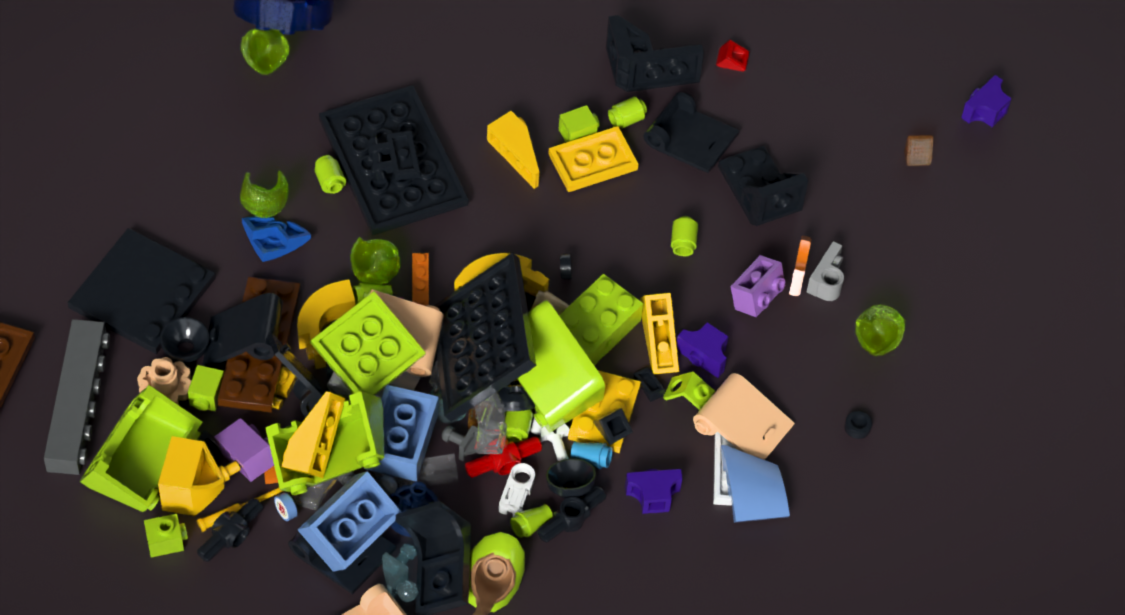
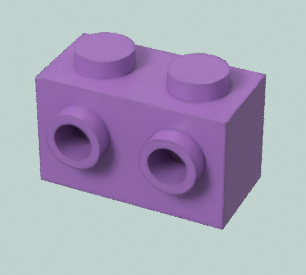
(758, 286)
(246, 447)

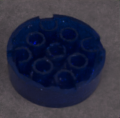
(285, 14)

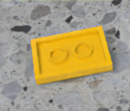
(593, 159)
(619, 393)

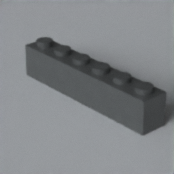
(76, 396)

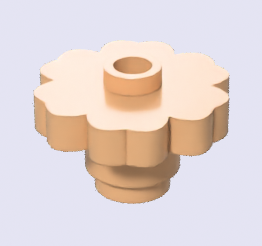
(167, 378)

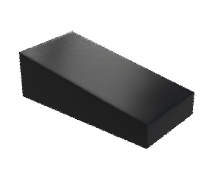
(649, 384)

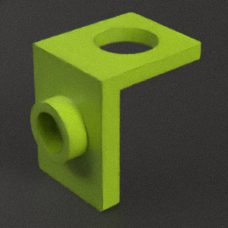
(692, 388)

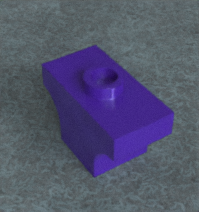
(987, 104)
(704, 348)
(653, 488)

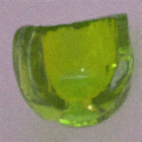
(264, 50)
(264, 202)
(374, 261)
(879, 329)

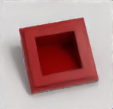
(732, 56)

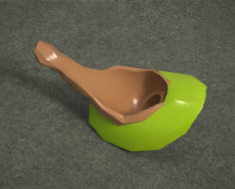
(495, 572)

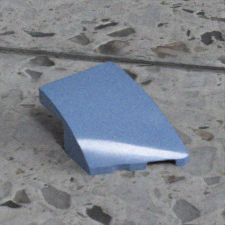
(754, 486)

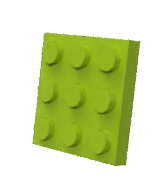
(368, 346)

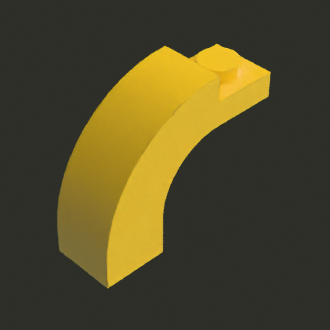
(532, 280)
(318, 311)

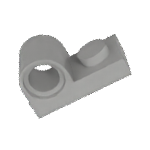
(827, 272)

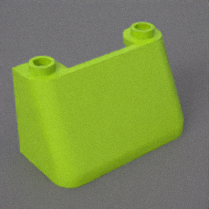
(564, 377)
(355, 445)
(136, 449)

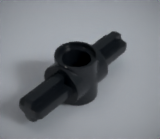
(564, 522)
(230, 530)

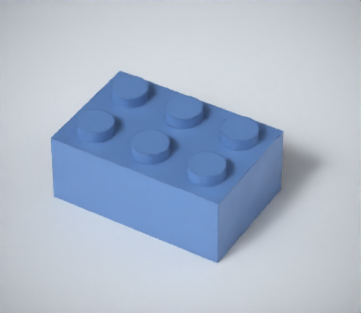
(407, 431)
(349, 521)

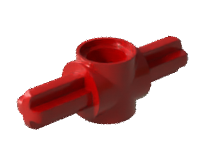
(504, 462)

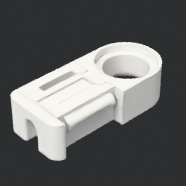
(515, 491)

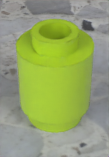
(627, 112)
(329, 174)
(684, 236)
(518, 425)

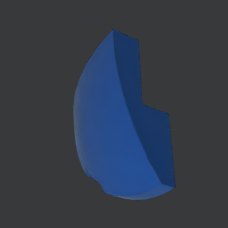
(274, 238)

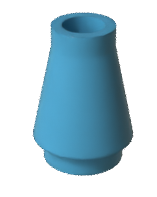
(596, 454)

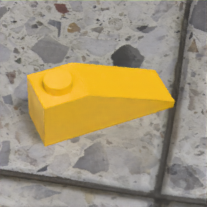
(512, 140)
(660, 333)
(312, 441)

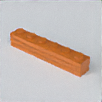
(420, 278)

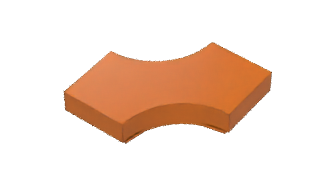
(800, 266)

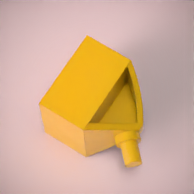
(191, 477)

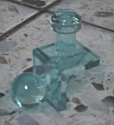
(397, 574)

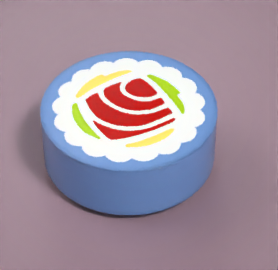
(286, 506)

